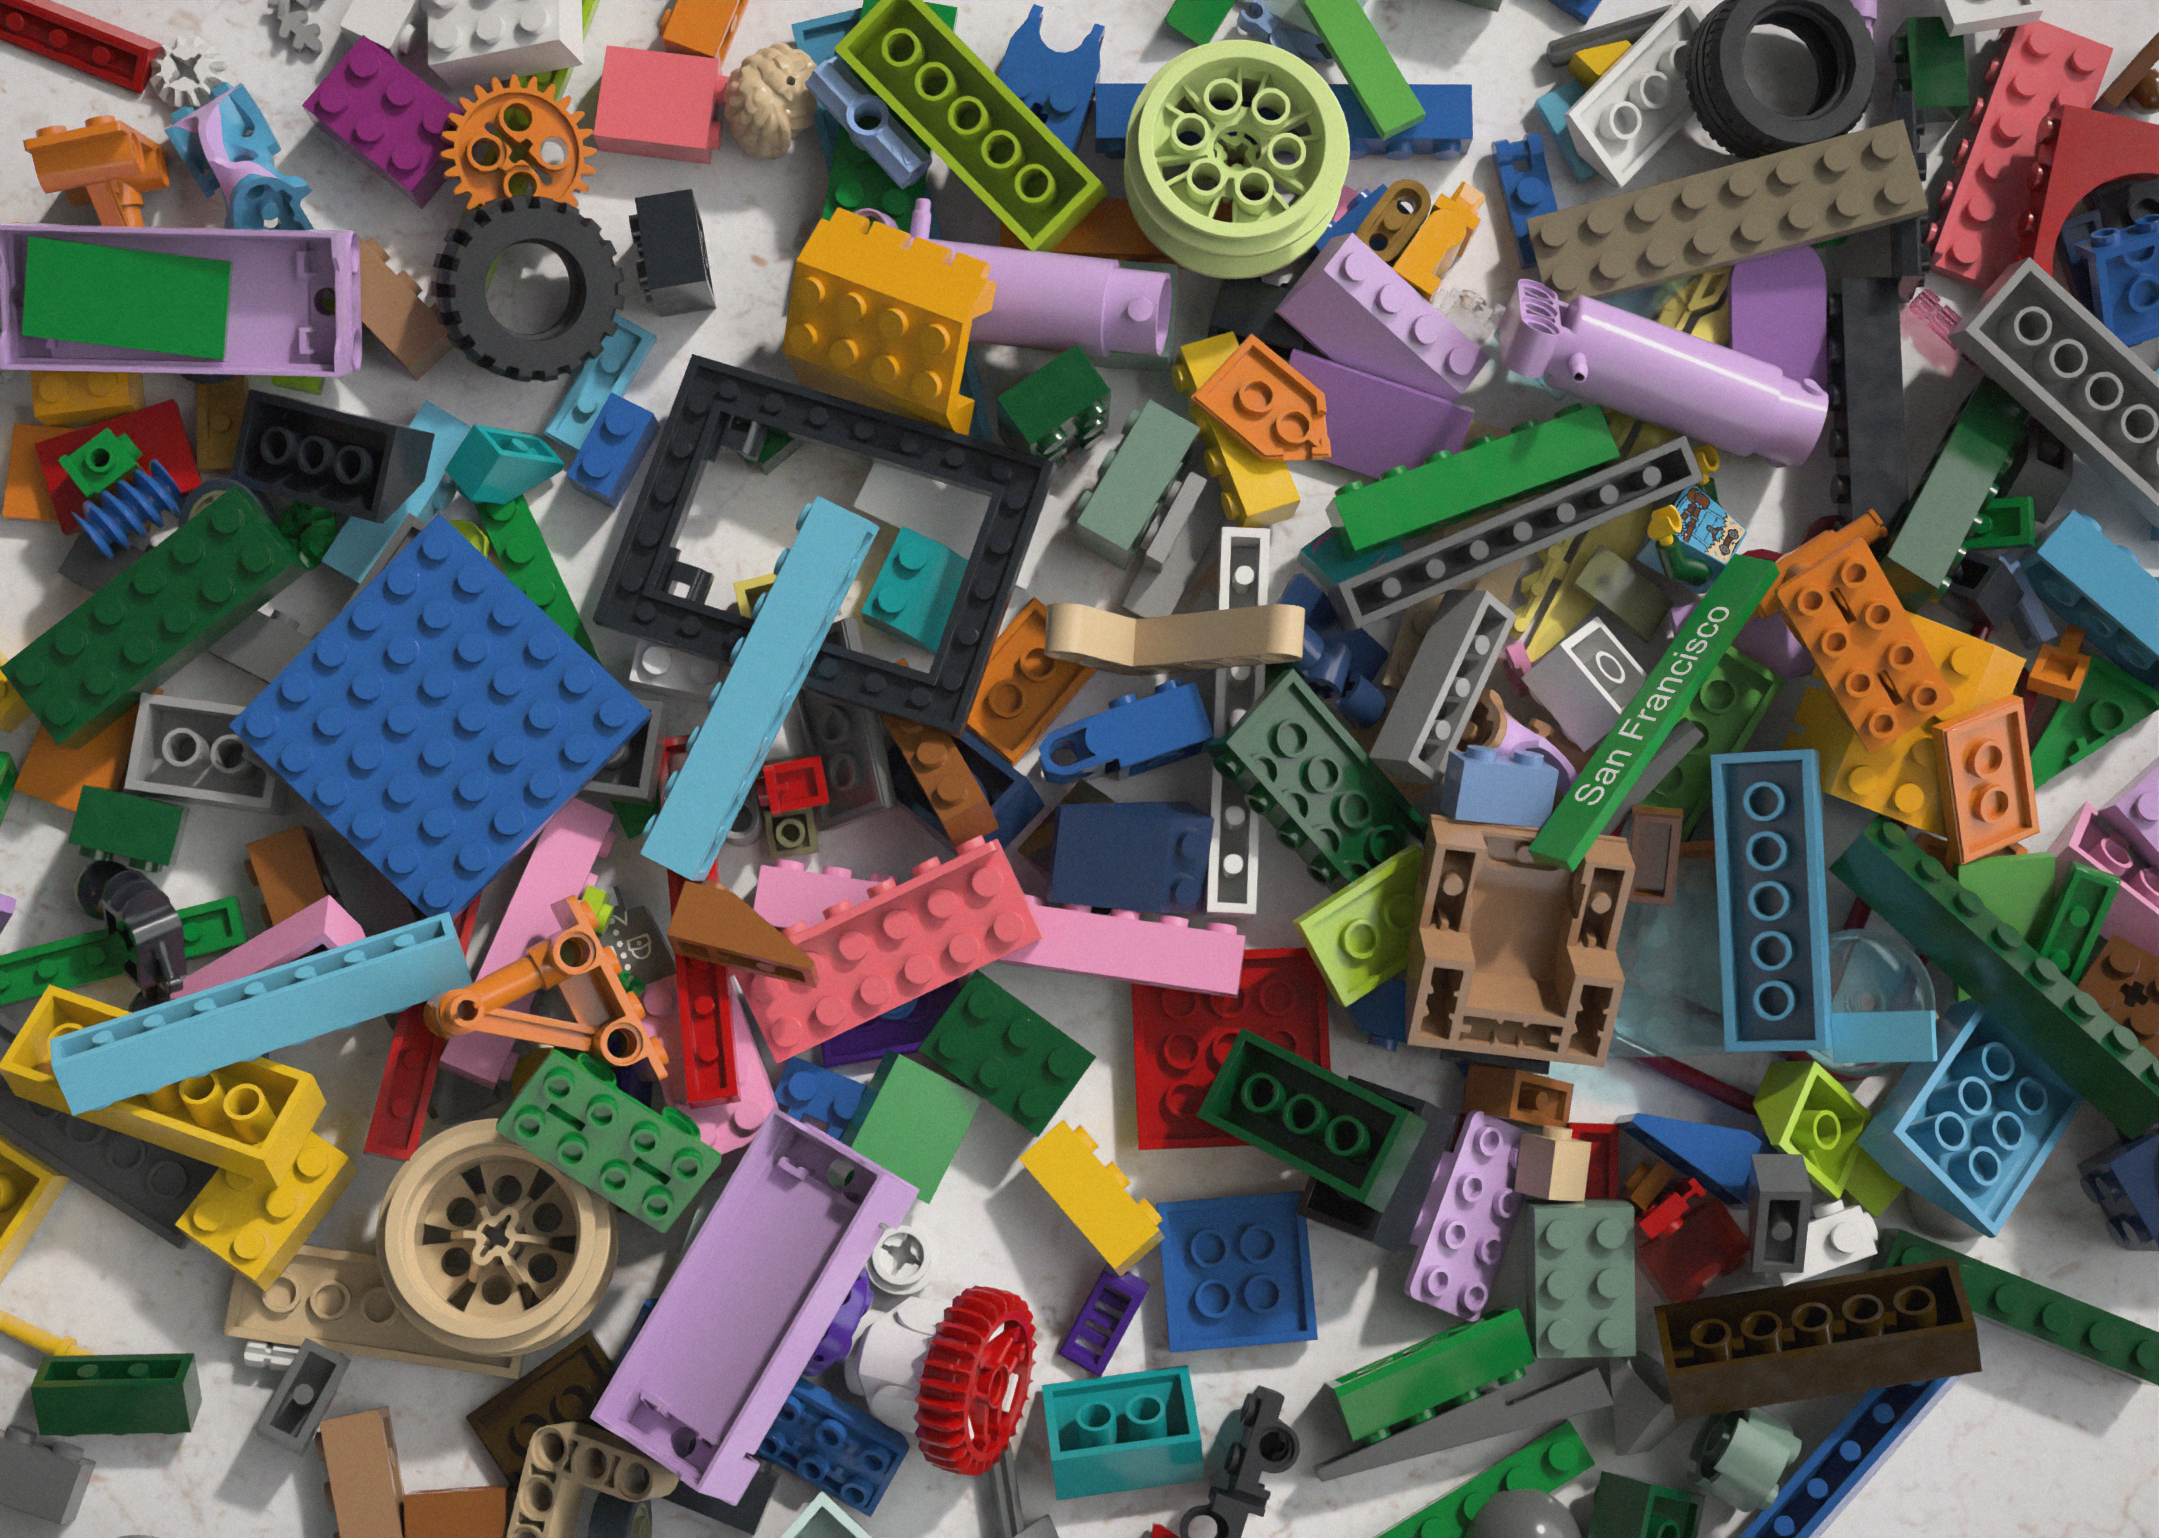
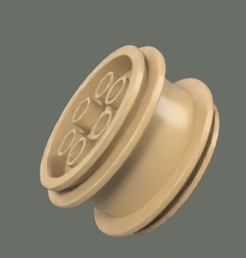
(417, 1275)

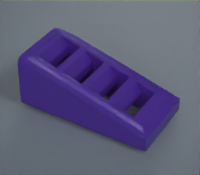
(1127, 1284)

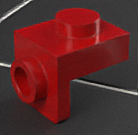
(793, 785)

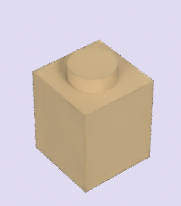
(1553, 1165)

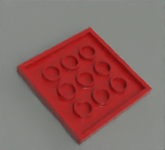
(1187, 1036)

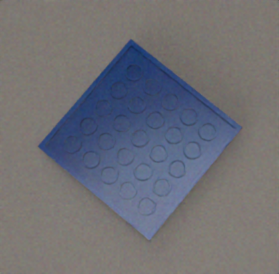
(440, 721)

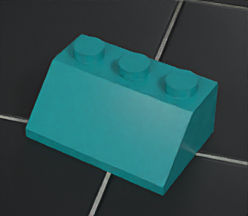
(1123, 1432)

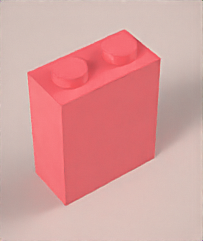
(660, 105)

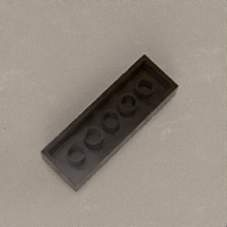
(1818, 1338)

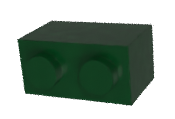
(1930, 67)

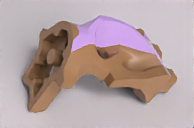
(1497, 729)

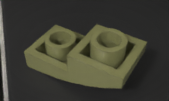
(1623, 593)
(792, 831)

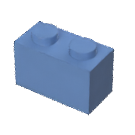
(1499, 788)

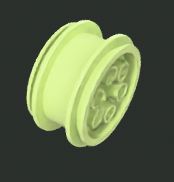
(1264, 231)

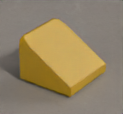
(1594, 62)

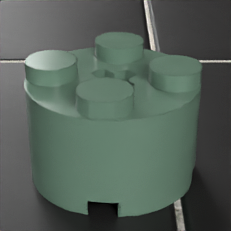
(1743, 1457)

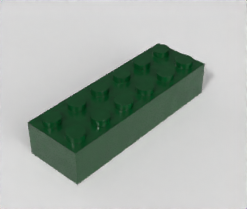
(154, 618)

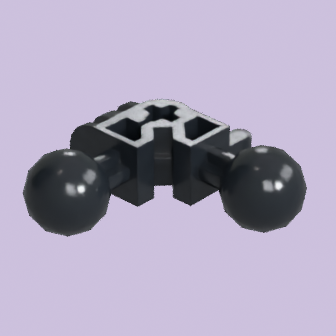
(143, 923)

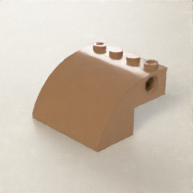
(1514, 948)

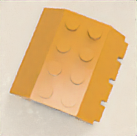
(885, 319)
(1904, 774)

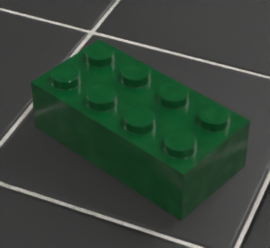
(1312, 1119)

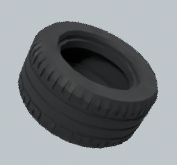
(1725, 102)

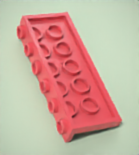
(1982, 205)
(894, 947)

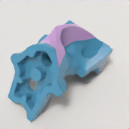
(238, 164)

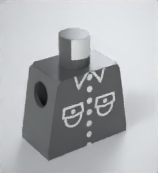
(637, 941)

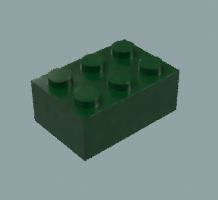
(1056, 409)
(1006, 1053)

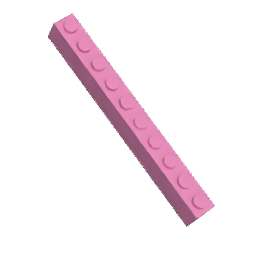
(1073, 939)

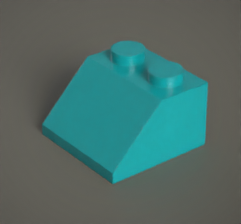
(915, 590)

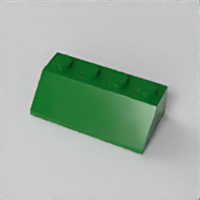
(1430, 1373)

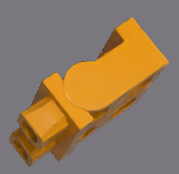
(1440, 240)

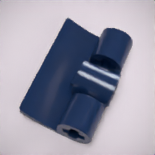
(1334, 662)

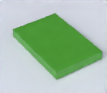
(2014, 889)

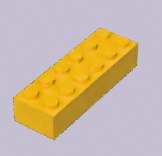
(236, 1117)

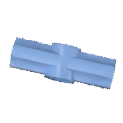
(849, 102)

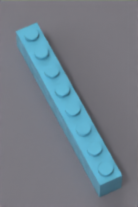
(759, 689)
(258, 1014)

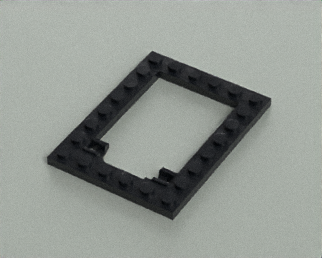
(704, 420)

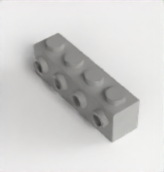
(1443, 686)

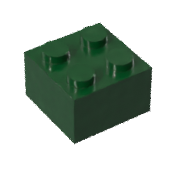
(128, 826)

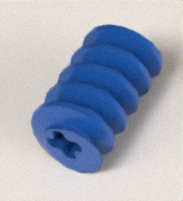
(130, 509)

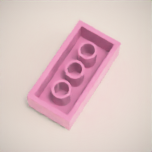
(723, 1127)

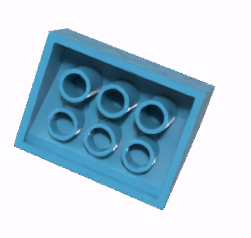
(1972, 1122)

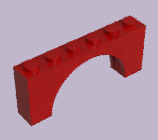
(2075, 156)

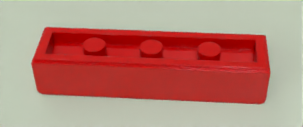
(79, 41)

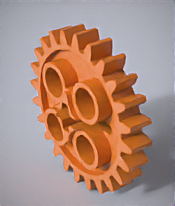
(546, 123)

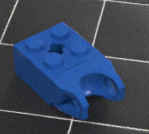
(1053, 83)
(1131, 736)

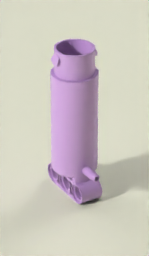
(1060, 298)
(1661, 375)

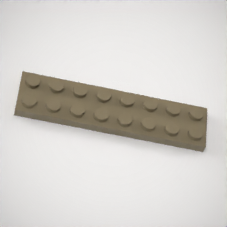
(1729, 215)

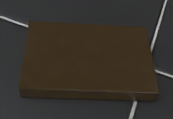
(552, 1393)

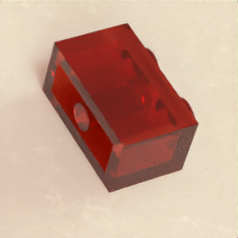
(1693, 1253)

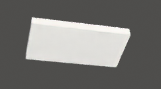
(946, 513)

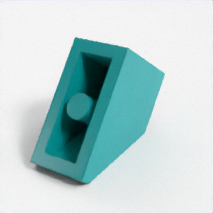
(501, 464)

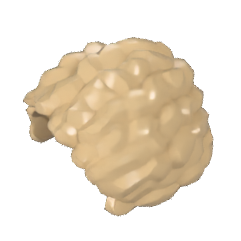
(761, 104)

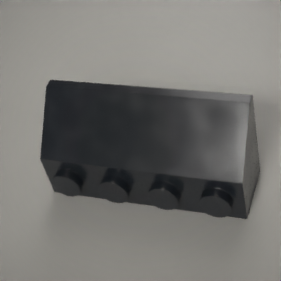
(329, 456)

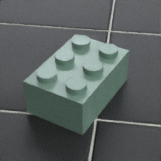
(1134, 483)
(1580, 1278)

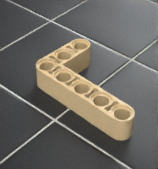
(1175, 641)
(572, 1471)

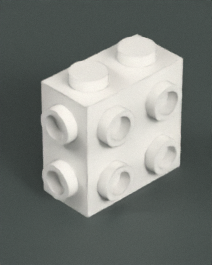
(1834, 1239)

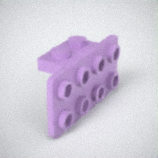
(1467, 1219)

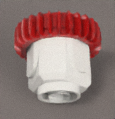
(948, 1373)

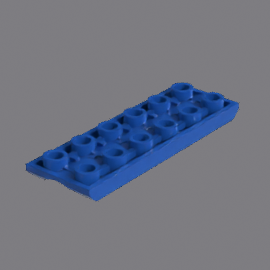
(823, 1440)

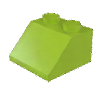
(1813, 1117)

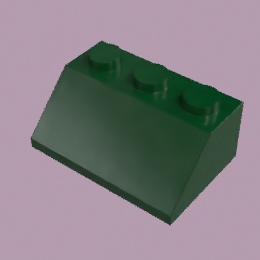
(1643, 1509)

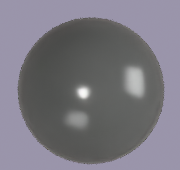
(1522, 1515)

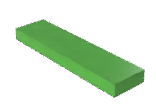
(1365, 65)

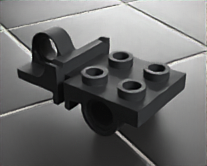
(1245, 1464)

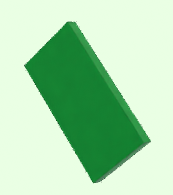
(127, 297)

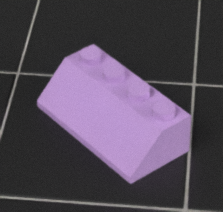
(1378, 323)

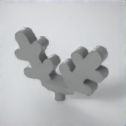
(293, 23)

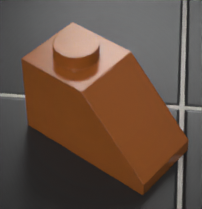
(1517, 1096)

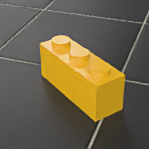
(1094, 1196)

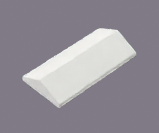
(1637, 99)

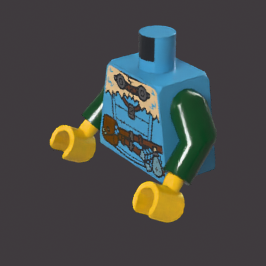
(1694, 533)

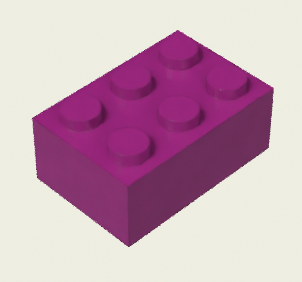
(385, 119)

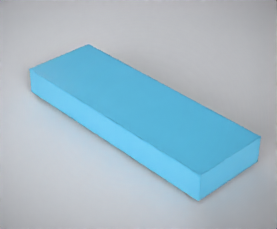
(608, 373)

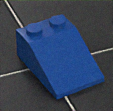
(1709, 1153)

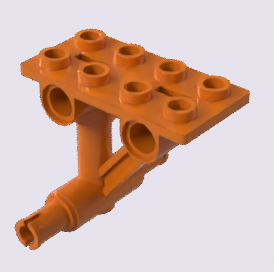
(101, 166)
(1857, 633)
(587, 987)

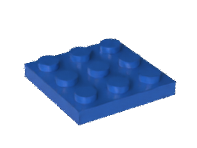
(1236, 1272)

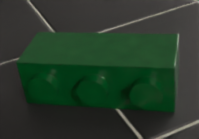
(116, 1394)

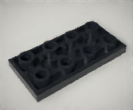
(1908, 257)

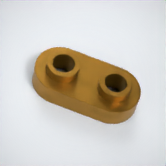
(1392, 226)

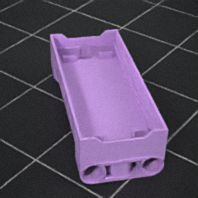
(274, 302)
(751, 1304)

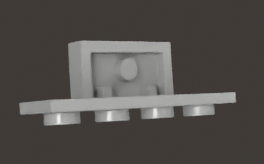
(1177, 544)

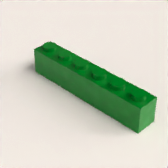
(1471, 481)

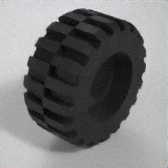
(590, 302)

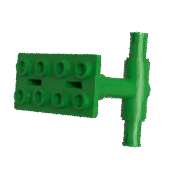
(606, 1138)

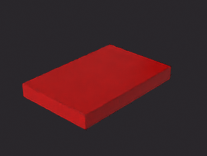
(153, 429)

